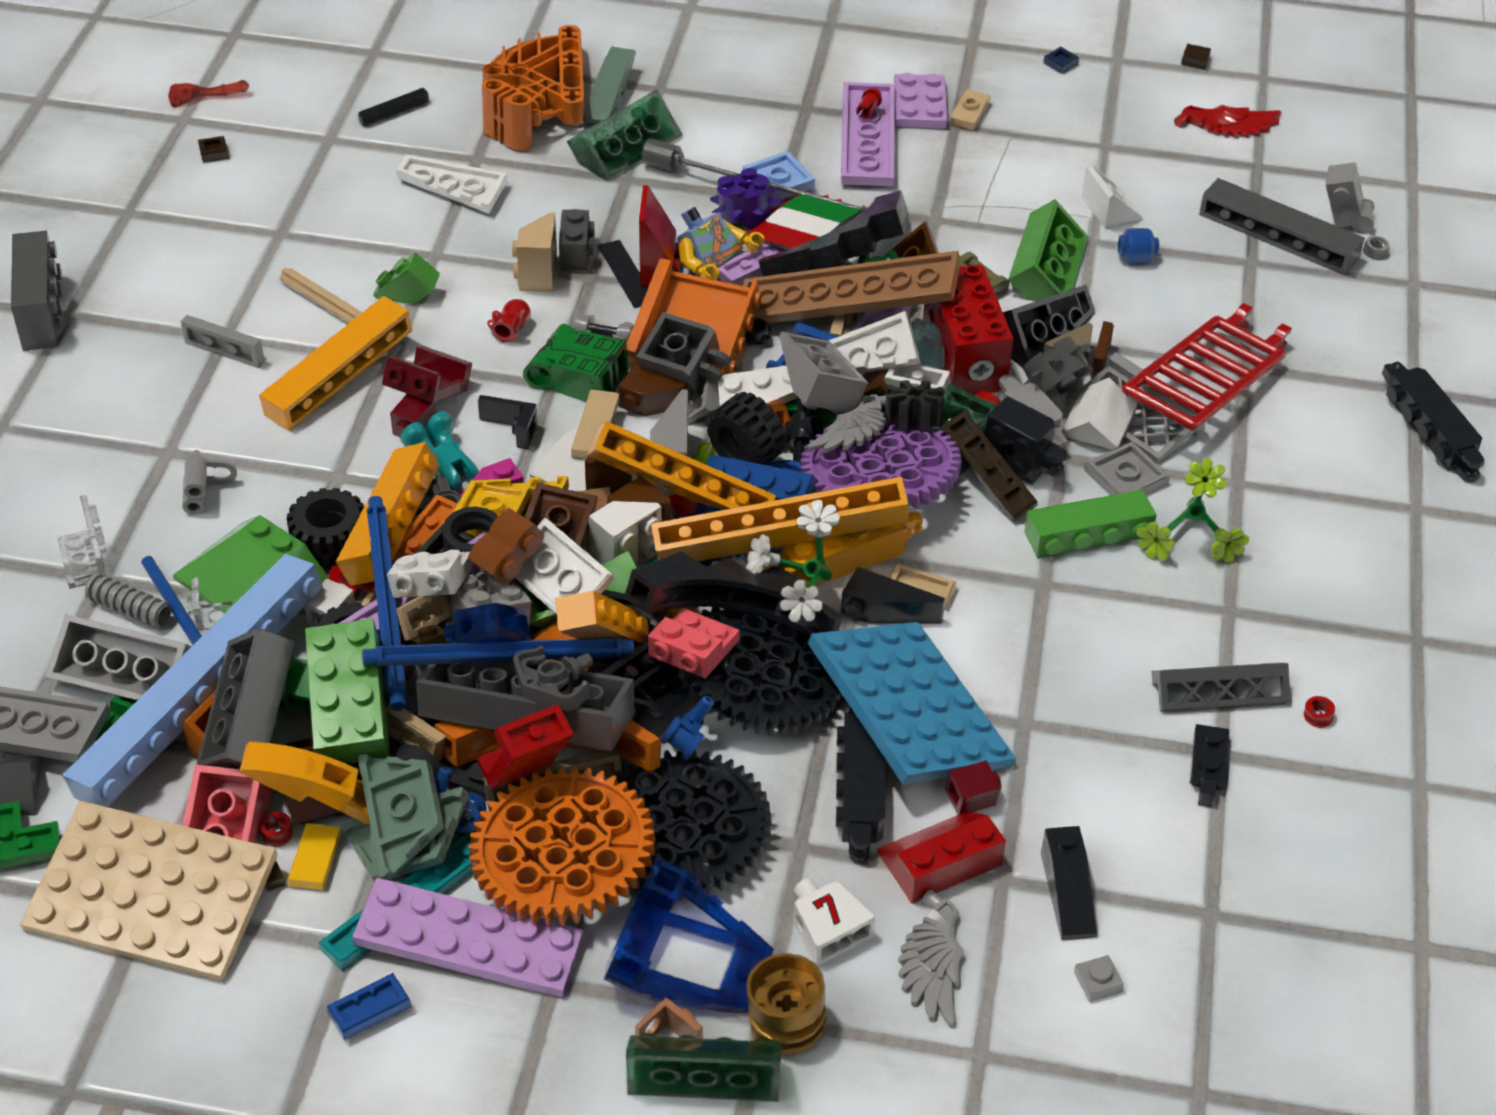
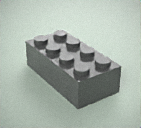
(36, 290)
(246, 697)

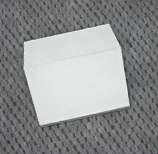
(1107, 199)
(1100, 415)

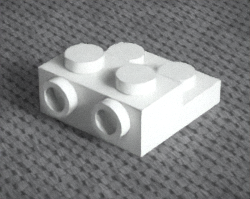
(429, 574)

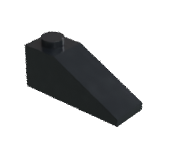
(889, 601)
(1069, 882)

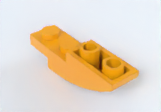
(305, 774)

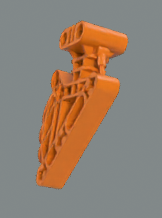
(522, 88)

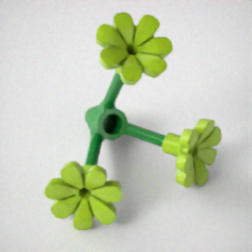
(1205, 480)

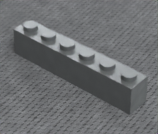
(1281, 226)

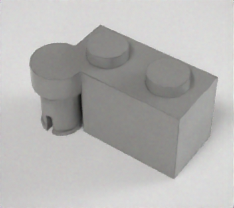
(1347, 198)

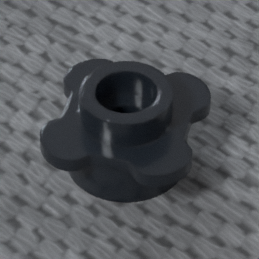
(759, 333)

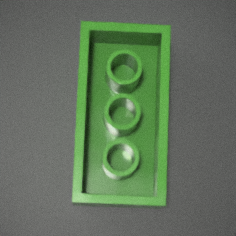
(344, 693)

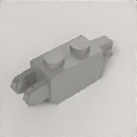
(1035, 398)

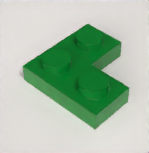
(25, 844)

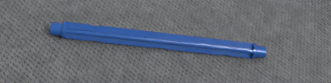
(387, 605)
(493, 651)

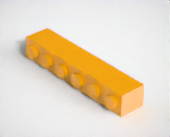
(335, 363)
(402, 491)

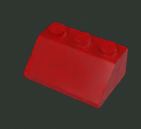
(944, 854)

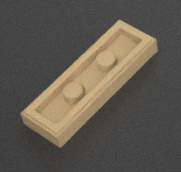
(600, 407)

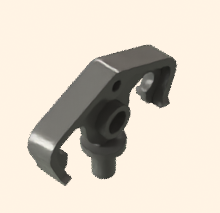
(544, 683)

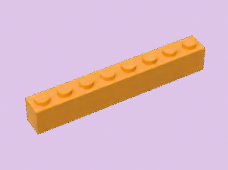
(732, 530)

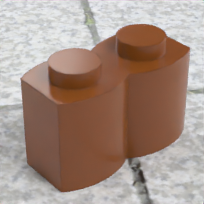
(506, 546)

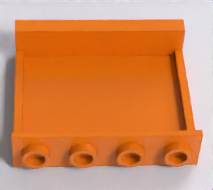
(707, 301)

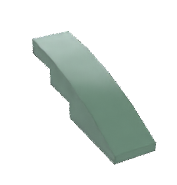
(609, 85)

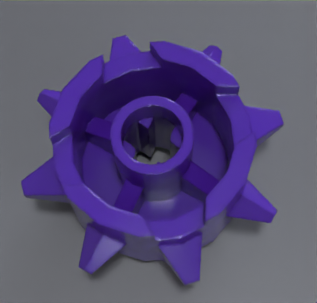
(745, 198)

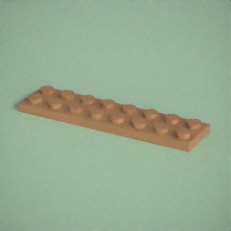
(858, 287)

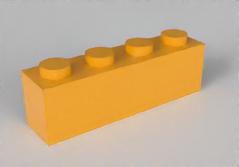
(598, 616)

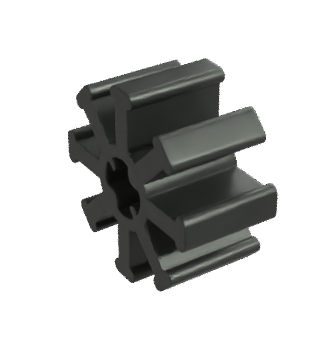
(914, 406)

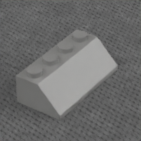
(111, 657)

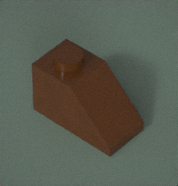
(648, 391)

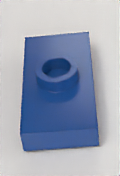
(368, 1006)

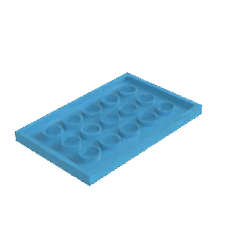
(910, 701)

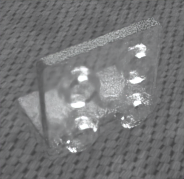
(82, 549)

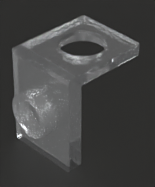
(202, 612)

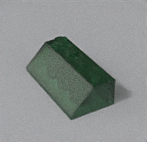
(620, 138)
(703, 1067)

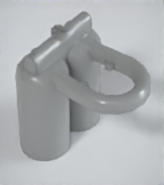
(196, 478)

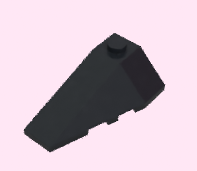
(1047, 319)

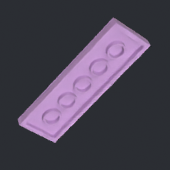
(869, 142)
(468, 937)

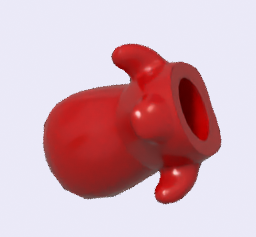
(510, 320)

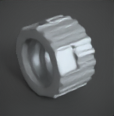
(1370, 247)

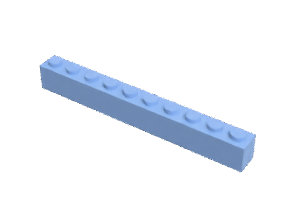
(160, 712)

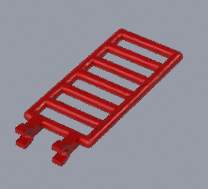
(1234, 326)

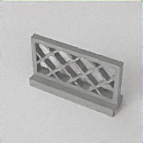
(1121, 371)

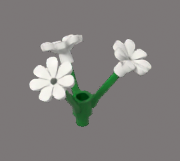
(800, 599)

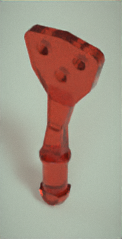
(185, 92)

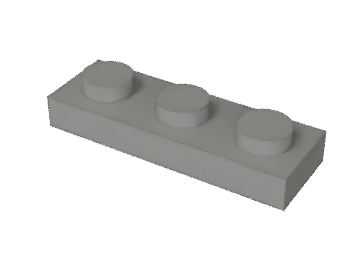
(222, 341)

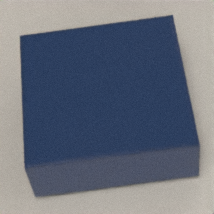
(1061, 60)

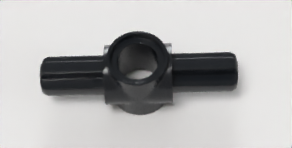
(802, 429)

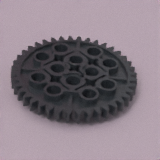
(758, 676)
(703, 816)

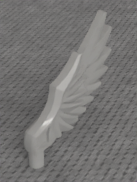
(853, 426)
(933, 959)

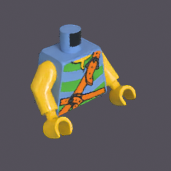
(711, 243)

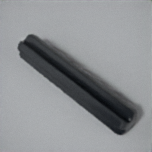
(393, 106)

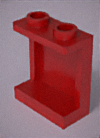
(526, 746)

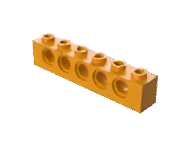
(672, 470)

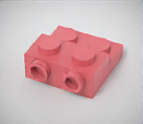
(692, 642)

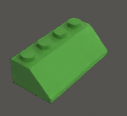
(1048, 253)

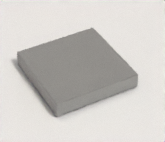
(1126, 471)

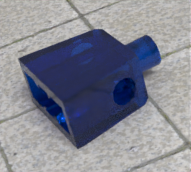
(489, 624)

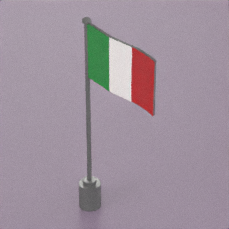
(790, 225)

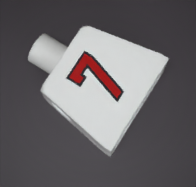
(830, 920)

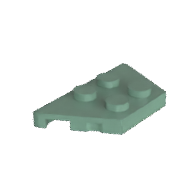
(400, 809)
(433, 854)

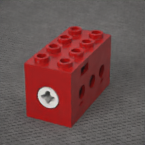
(973, 333)

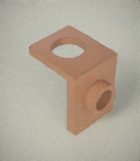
(667, 1013)

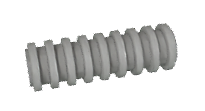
(128, 600)

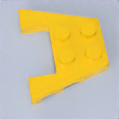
(501, 494)

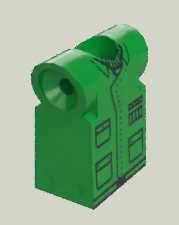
(577, 363)

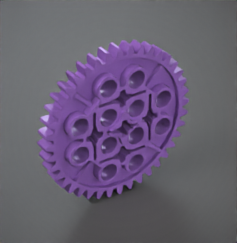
(923, 460)

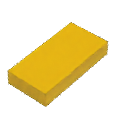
(314, 856)

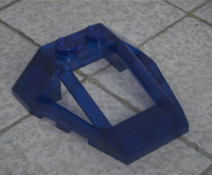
(650, 911)

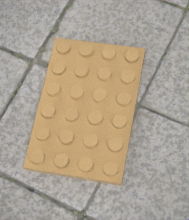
(150, 890)

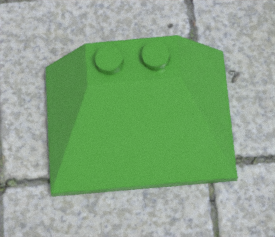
(241, 559)

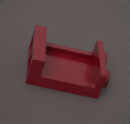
(431, 375)

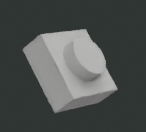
(1098, 978)

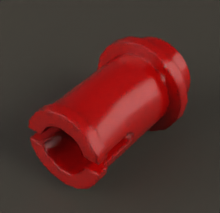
(871, 98)

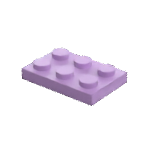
(920, 101)

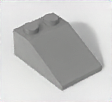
(821, 374)
(673, 428)

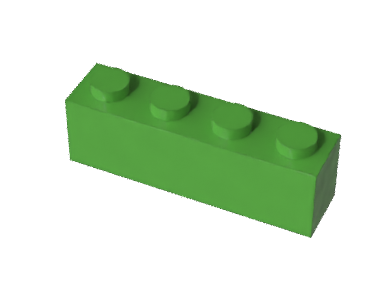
(1088, 523)

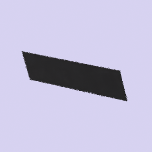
(624, 271)

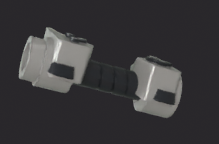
(588, 324)

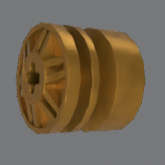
(787, 1002)

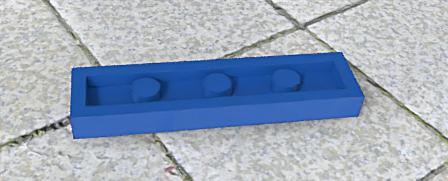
(775, 480)

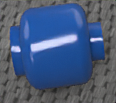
(1137, 245)

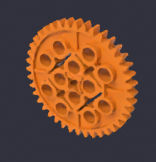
(580, 831)

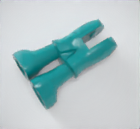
(448, 453)

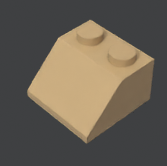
(536, 254)

